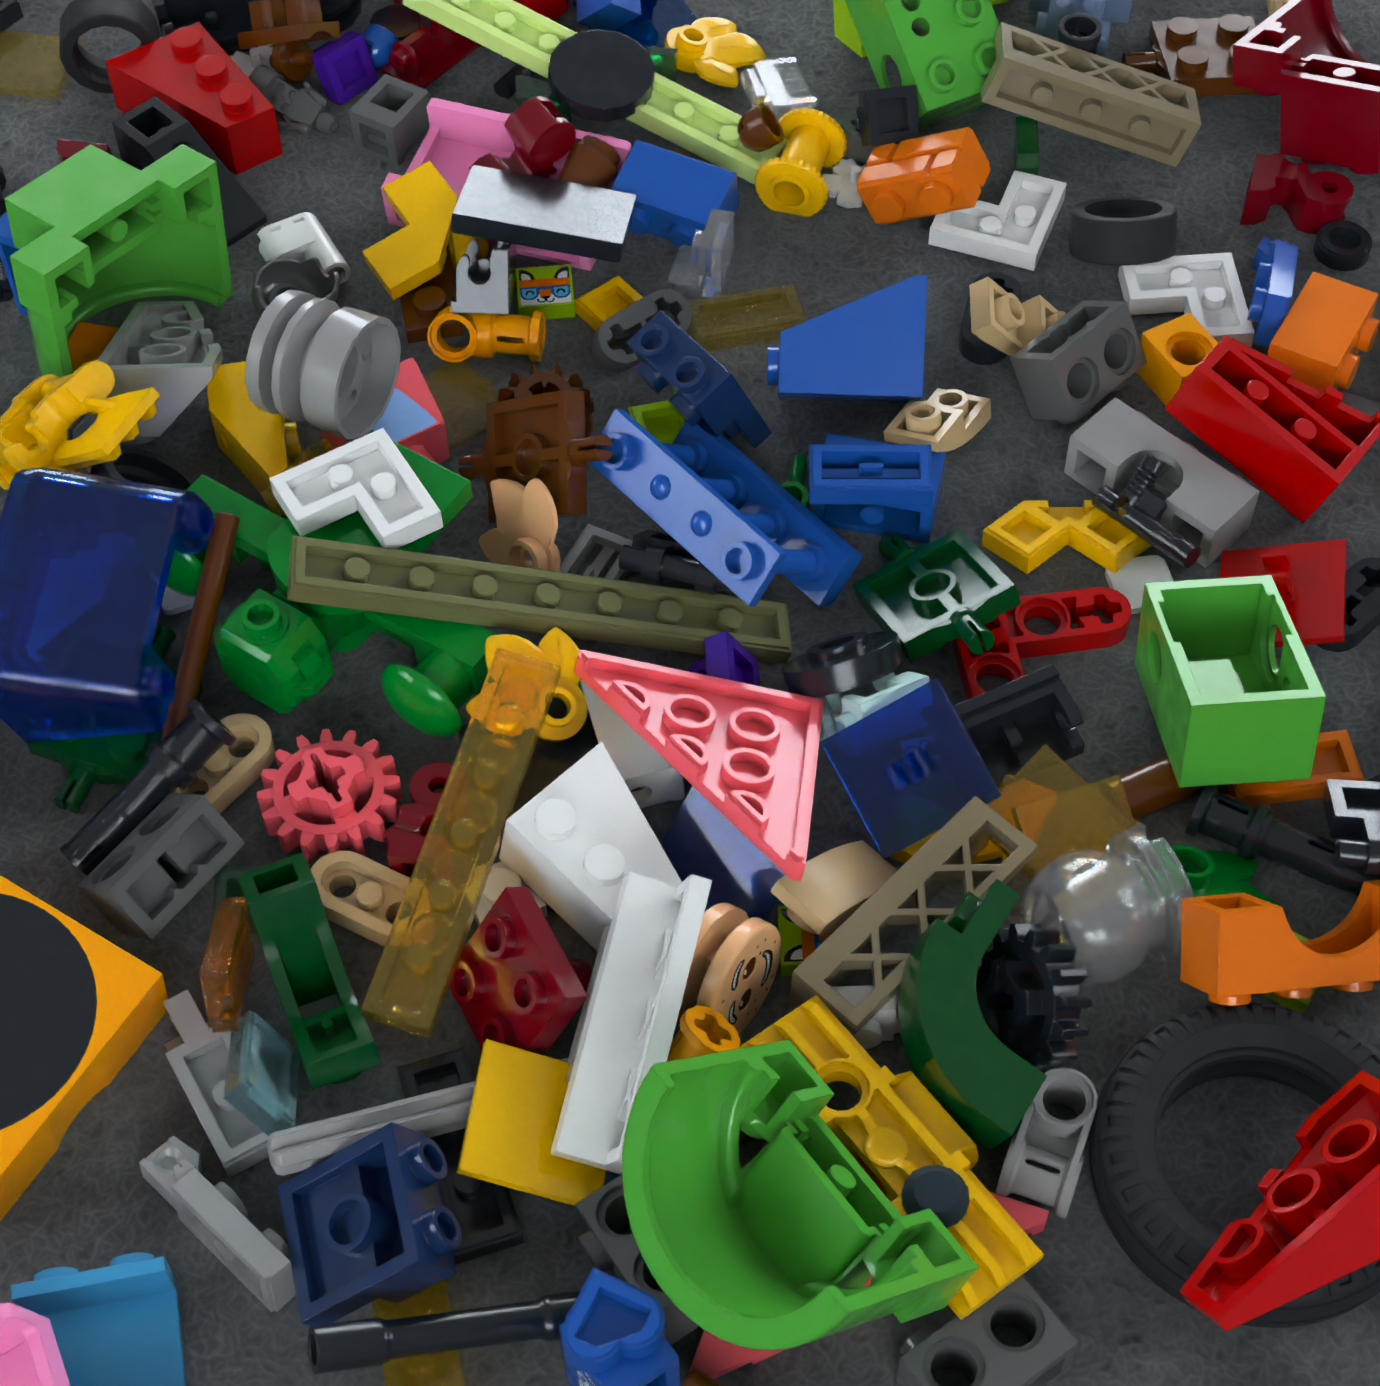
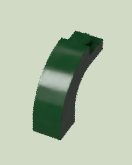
(308, 972)
(944, 1029)

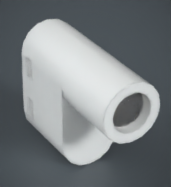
(302, 239)

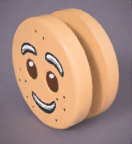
(732, 964)

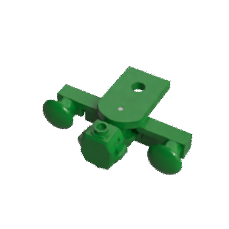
(284, 647)

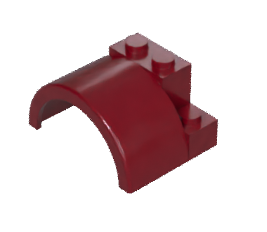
(1323, 83)

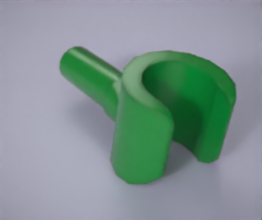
(795, 482)

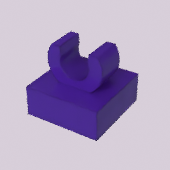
(344, 67)
(727, 660)

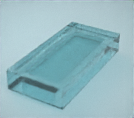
(262, 1075)

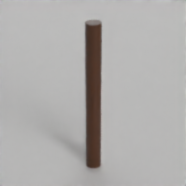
(202, 618)

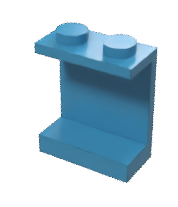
(113, 1320)

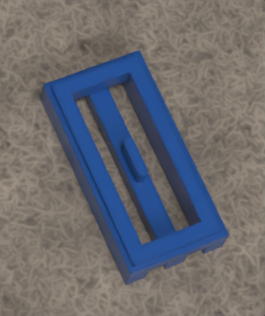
(870, 481)

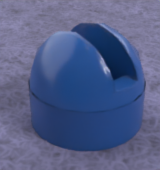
(379, 44)

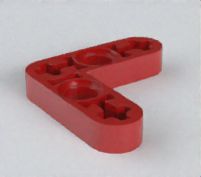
(1016, 642)

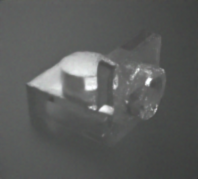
(708, 262)

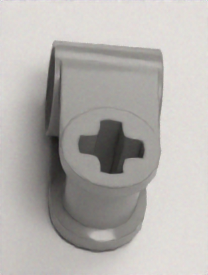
(1049, 1151)

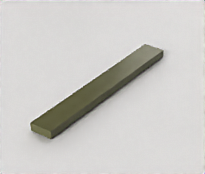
(529, 599)

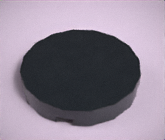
(601, 75)

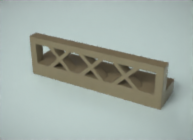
(1090, 98)
(903, 902)

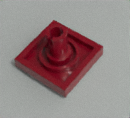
(517, 977)

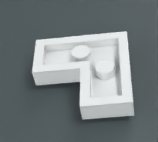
(1008, 231)
(1194, 284)
(363, 478)

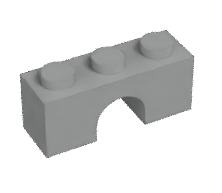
(1203, 497)

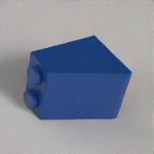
(858, 350)

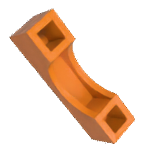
(1246, 947)

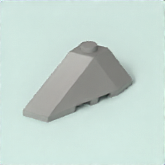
(162, 349)

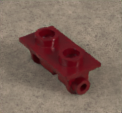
(427, 54)

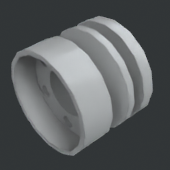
(323, 364)

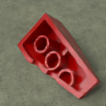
(1313, 1219)

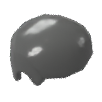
(286, 274)

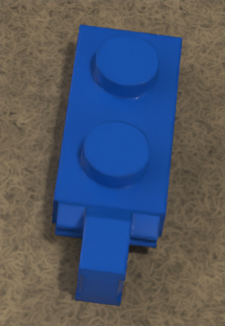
(1272, 287)

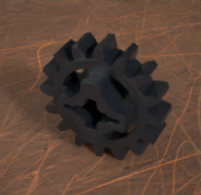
(1033, 994)

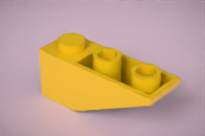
(251, 438)

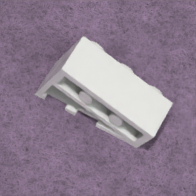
(582, 841)

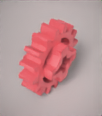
(309, 816)

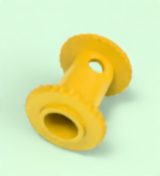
(794, 180)

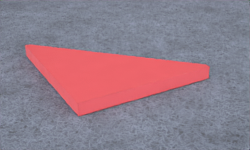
(730, 739)

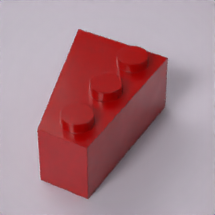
(206, 89)

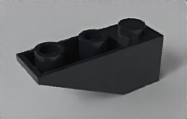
(156, 130)

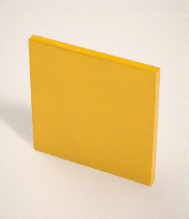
(515, 1123)

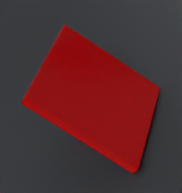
(1309, 582)

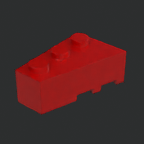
(1273, 426)

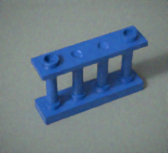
(726, 511)

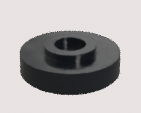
(844, 663)

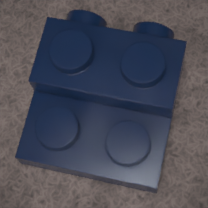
(696, 379)
(369, 1225)

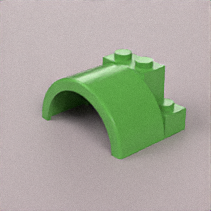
(114, 235)
(794, 1234)

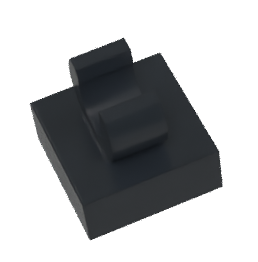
(887, 115)

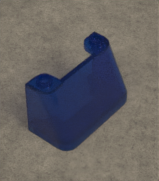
(84, 598)

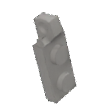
(201, 1067)
(220, 1223)

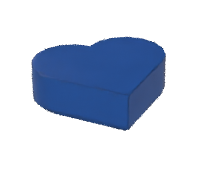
(611, 1323)

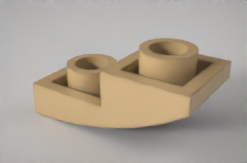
(1004, 320)
(942, 421)
(833, 886)

